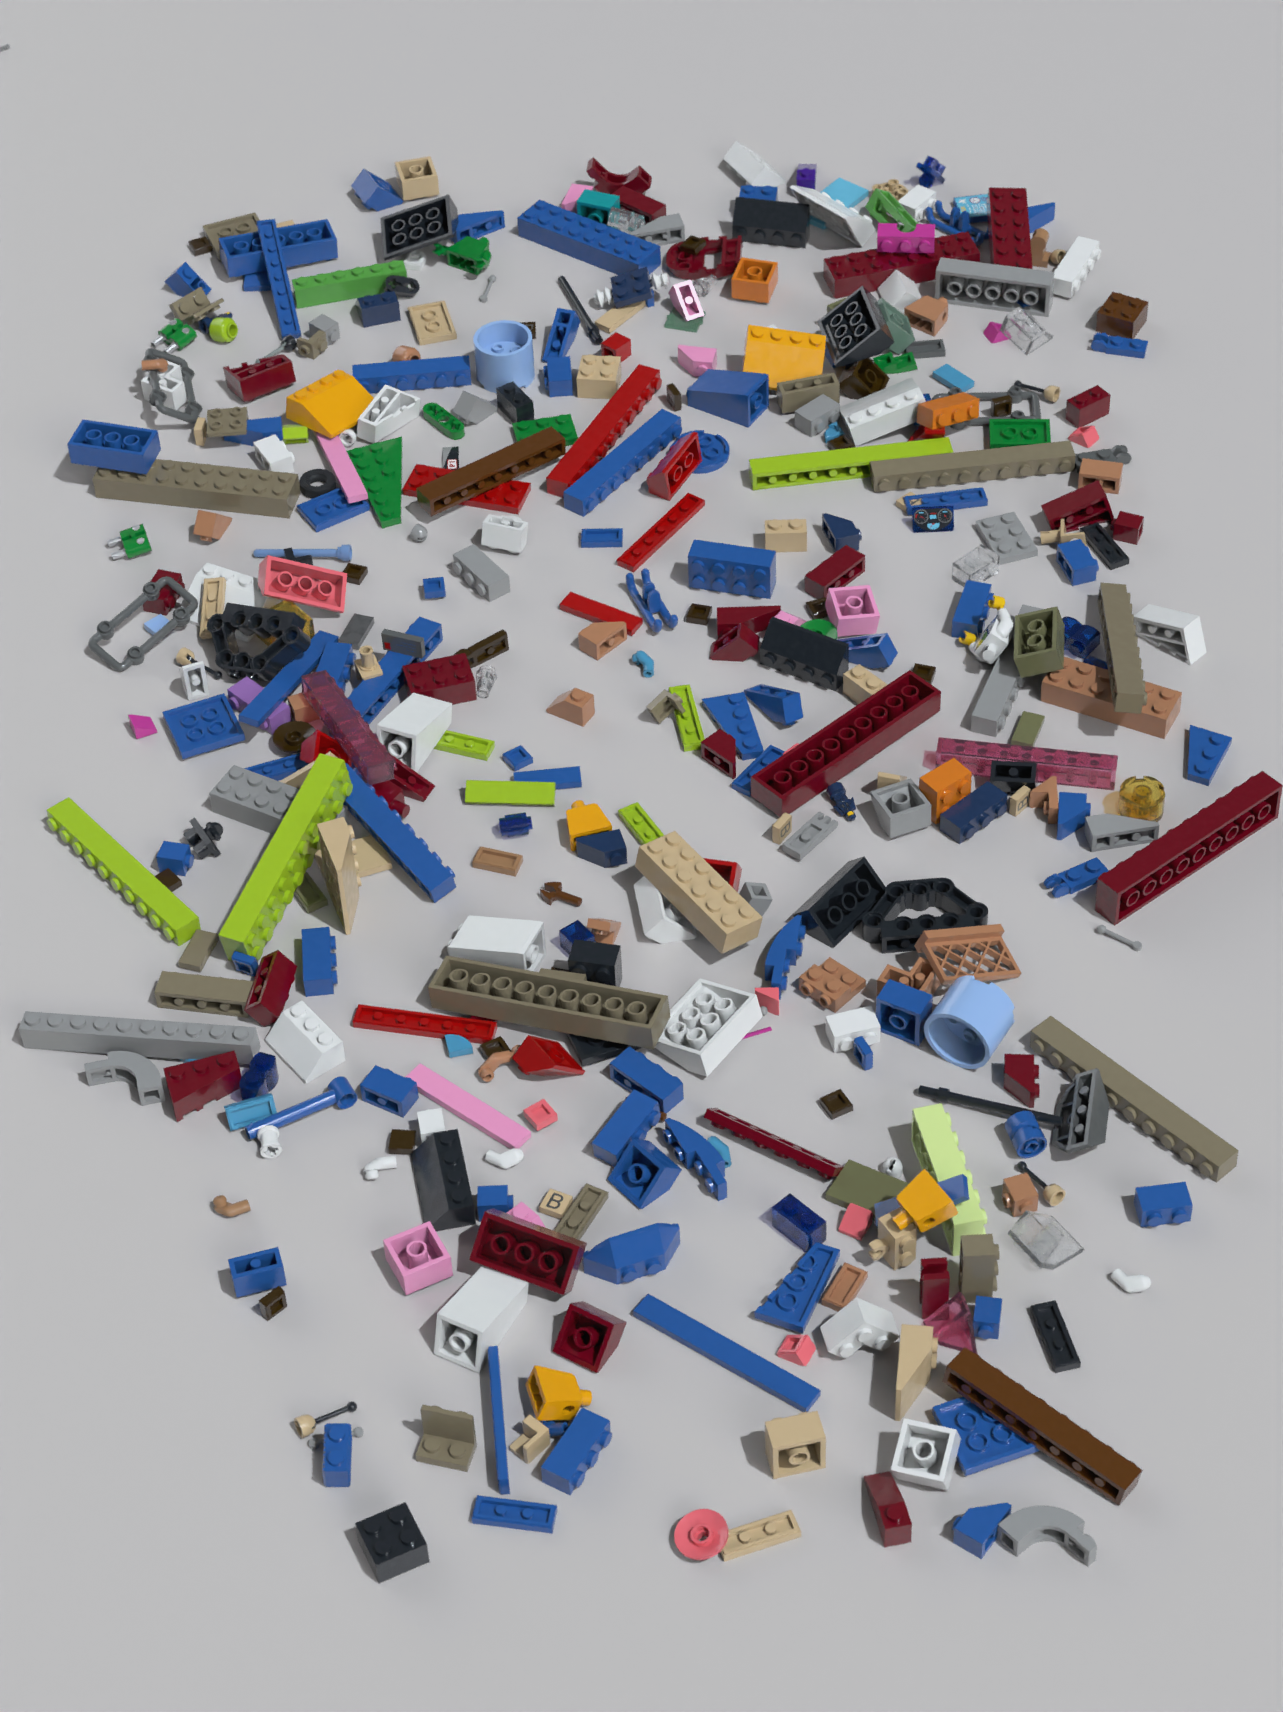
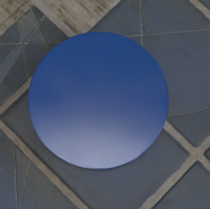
(713, 451)

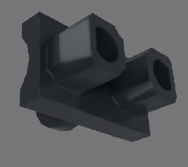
(211, 832)

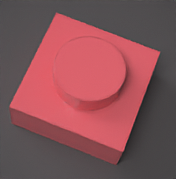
(540, 1114)

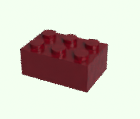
(442, 679)

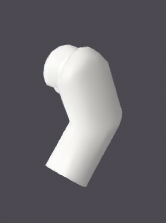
(506, 1159)
(380, 1163)
(1131, 1283)

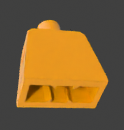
(585, 821)
(923, 1204)
(555, 1394)

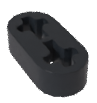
(401, 285)

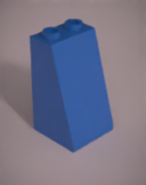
(731, 395)

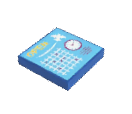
(974, 205)

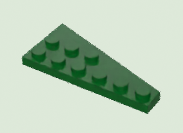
(381, 474)

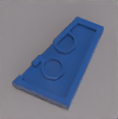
(1205, 754)

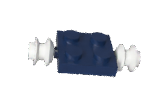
(631, 287)

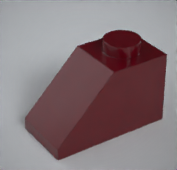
(735, 645)
(720, 752)

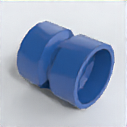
(1025, 1134)

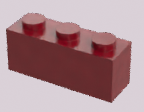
(640, 204)
(835, 572)
(270, 988)

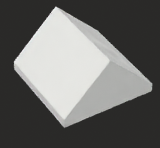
(899, 290)

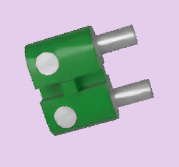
(175, 334)
(134, 541)

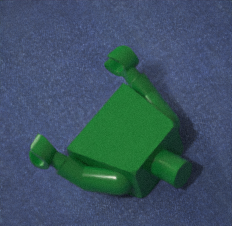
(467, 254)

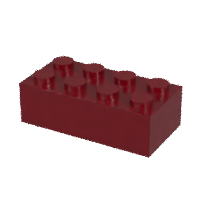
(527, 1251)

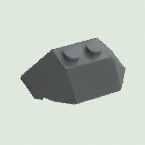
(1084, 1113)

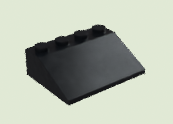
(418, 226)
(855, 329)

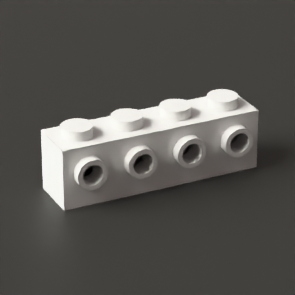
(1075, 266)

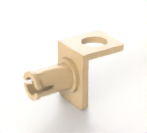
(1060, 535)
(367, 666)

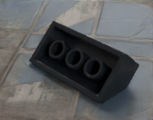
(771, 222)
(804, 654)
(842, 902)
(443, 1181)

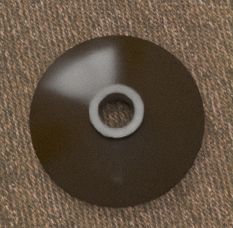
(290, 736)

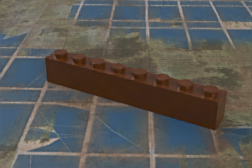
(491, 471)
(1042, 1426)

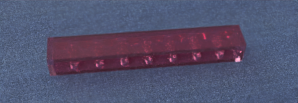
(348, 727)
(1070, 767)

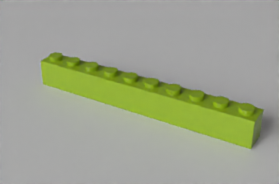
(835, 464)
(123, 871)

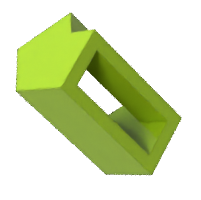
(295, 434)

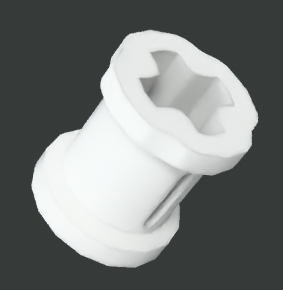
(269, 1140)

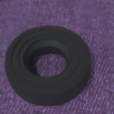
(313, 476)

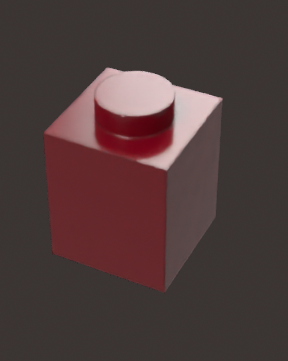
(1127, 527)

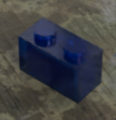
(798, 1222)

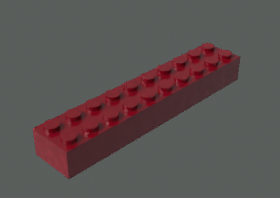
(845, 743)
(1187, 847)

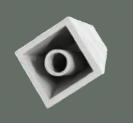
(414, 728)
(500, 942)
(478, 1317)

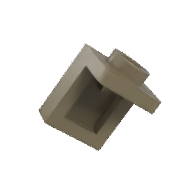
(314, 346)
(664, 705)

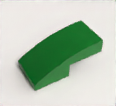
(898, 364)

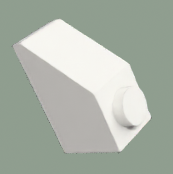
(194, 680)

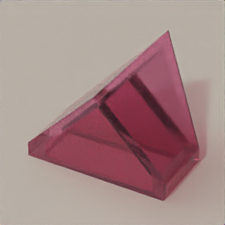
(953, 1324)

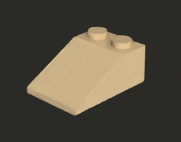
(915, 1363)

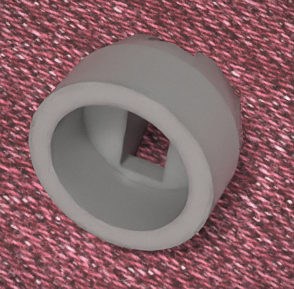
(418, 533)

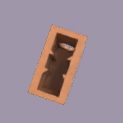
(927, 314)

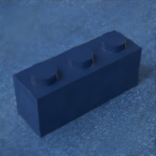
(973, 812)

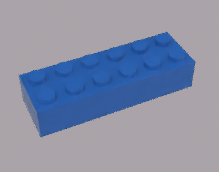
(299, 243)

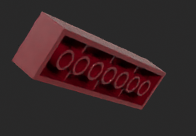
(871, 268)

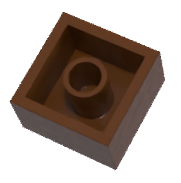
(1122, 316)

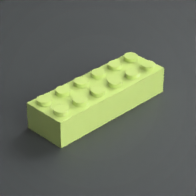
(941, 1158)

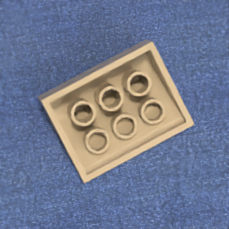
(340, 868)

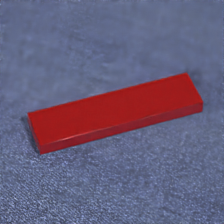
(599, 612)

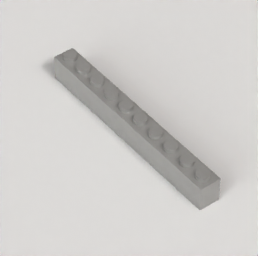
(139, 1036)

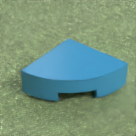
(833, 432)
(457, 1045)

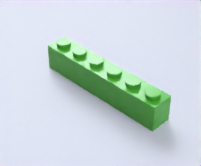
(344, 284)

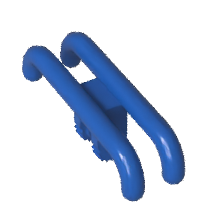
(957, 221)
(651, 602)

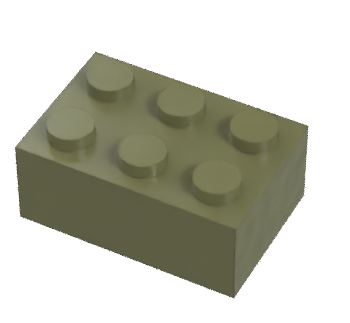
(1039, 642)

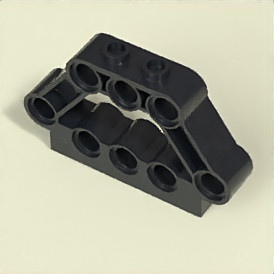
(283, 625)
(902, 932)

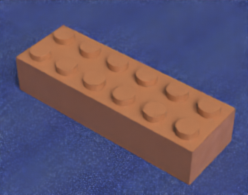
(1088, 692)

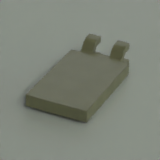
(863, 1187)

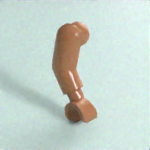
(487, 1069)

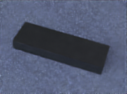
(1105, 546)
(1055, 1336)

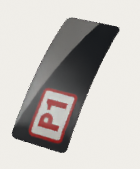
(451, 458)

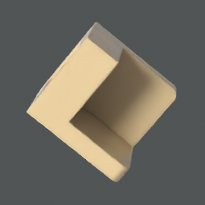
(532, 1441)

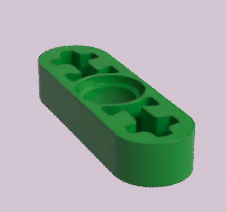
(445, 427)

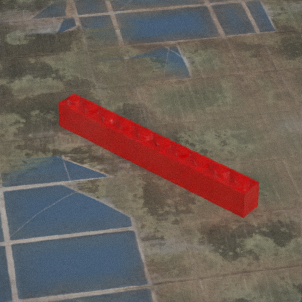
(605, 429)

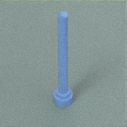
(343, 552)

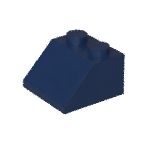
(378, 309)

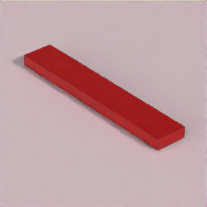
(660, 532)
(423, 1024)

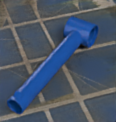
(339, 1093)

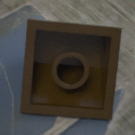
(862, 379)

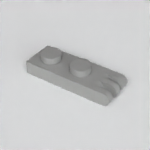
(809, 836)

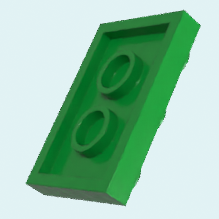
(562, 424)
(1018, 432)

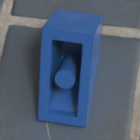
(1071, 813)
(979, 1527)

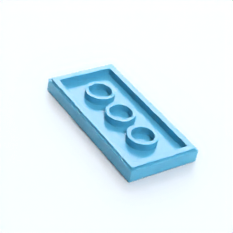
(846, 192)

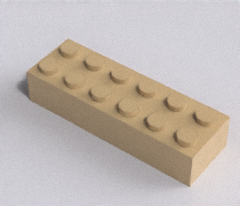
(698, 892)

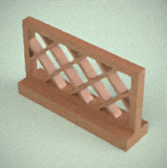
(962, 940)

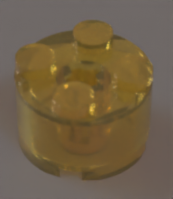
(1142, 798)

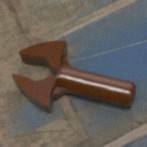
(556, 894)

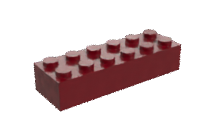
(1009, 227)

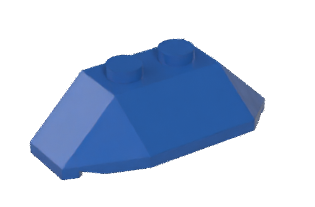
(633, 1253)

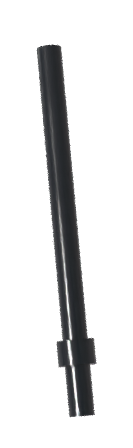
(591, 327)
(944, 1095)

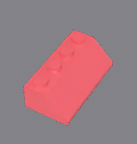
(302, 583)

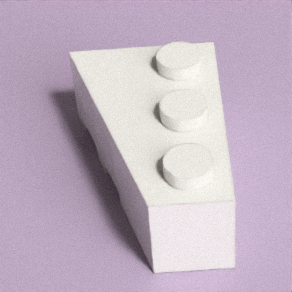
(387, 413)
(1173, 630)

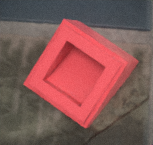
(1084, 436)
(769, 998)
(856, 1221)
(797, 1349)

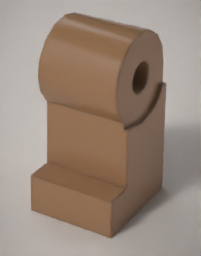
(1040, 256)

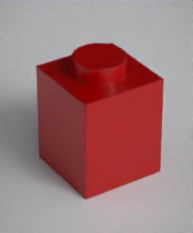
(617, 346)

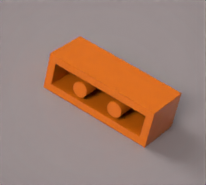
(948, 410)

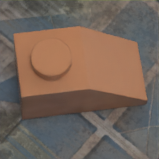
(211, 525)
(601, 638)
(573, 706)

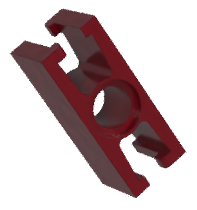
(933, 1285)

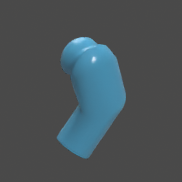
(646, 660)
(722, 1148)

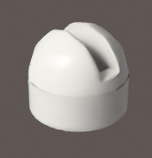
(351, 440)
(897, 1169)

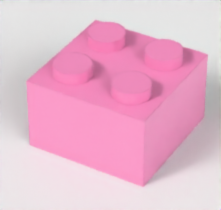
(852, 610)
(418, 1257)

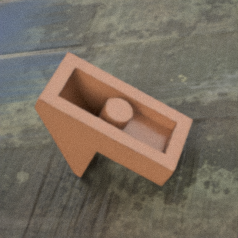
(1046, 797)
(604, 929)

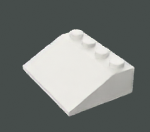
(837, 217)
(882, 411)
(239, 590)
(708, 1025)

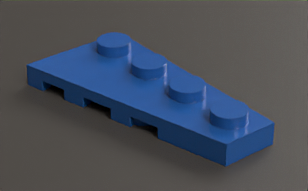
(735, 718)
(801, 1290)

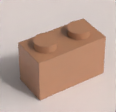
(1106, 472)

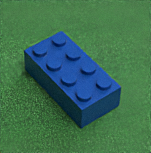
(114, 446)
(732, 569)

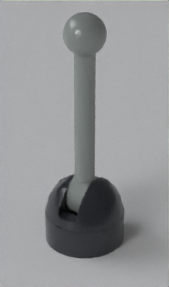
(287, 344)

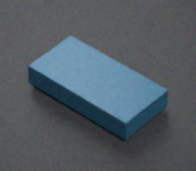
(953, 378)
(250, 1110)

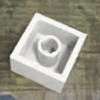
(925, 1454)

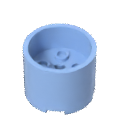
(504, 354)
(969, 1022)

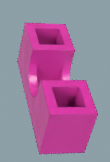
(918, 241)

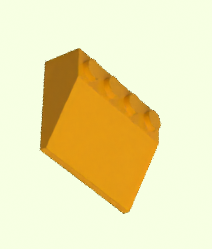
(783, 354)
(329, 404)

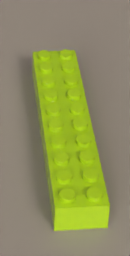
(286, 859)

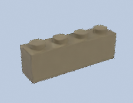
(202, 994)

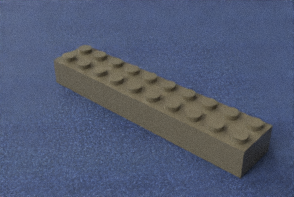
(203, 487)
(550, 1002)

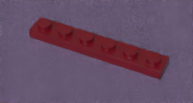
(764, 1139)

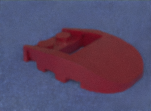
(692, 266)

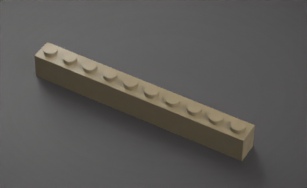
(972, 466)
(1121, 648)
(1137, 1100)

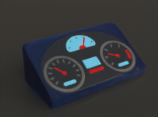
(932, 519)

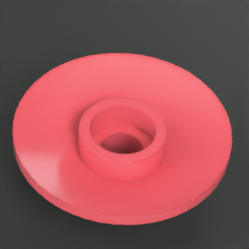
(697, 1525)

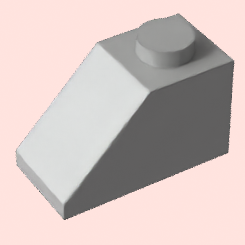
(473, 408)

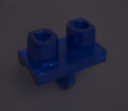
(931, 170)

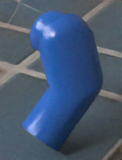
(555, 1429)

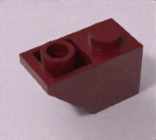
(1020, 1077)

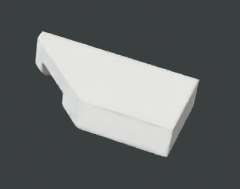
(415, 260)

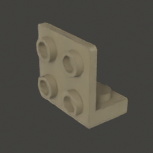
(194, 306)
(227, 422)
(447, 1438)

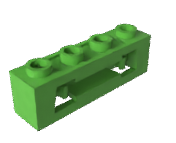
(884, 202)

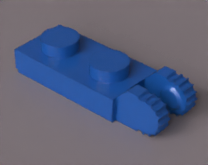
(1119, 345)
(1075, 878)

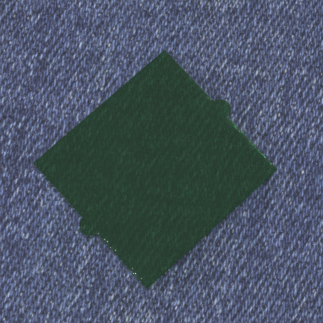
(677, 322)

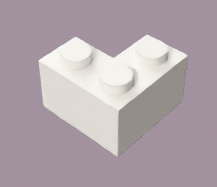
(170, 383)
(859, 1325)

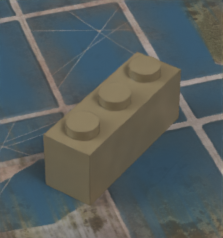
(798, 392)
(978, 1266)

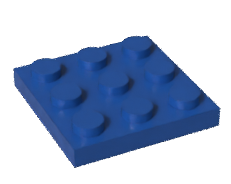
(203, 726)
(983, 1438)

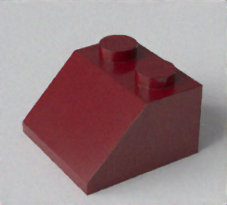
(588, 1335)

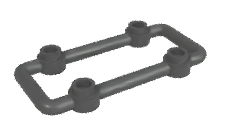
(1017, 396)
(158, 397)
(135, 654)

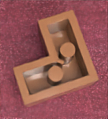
(920, 977)

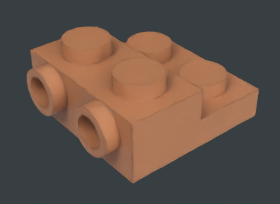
(831, 984)

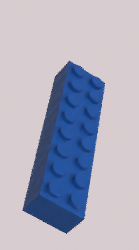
(587, 239)

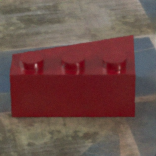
(260, 378)
(1079, 508)
(201, 1081)

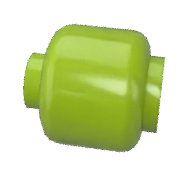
(223, 329)

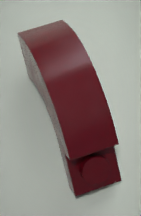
(609, 182)

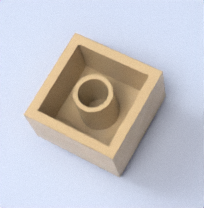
(417, 178)
(598, 376)
(795, 1444)

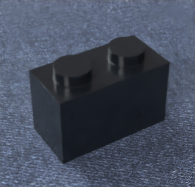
(514, 403)
(1011, 775)

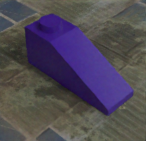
(806, 175)

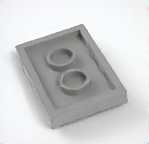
(1006, 537)

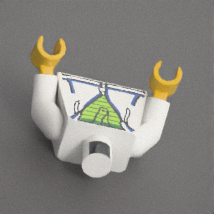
(994, 637)

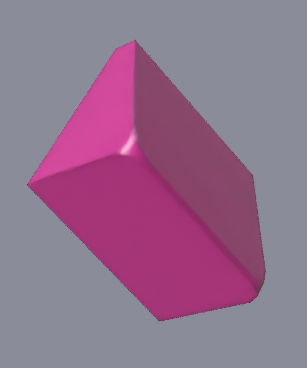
(993, 333)
(141, 726)

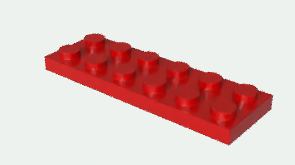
(504, 498)

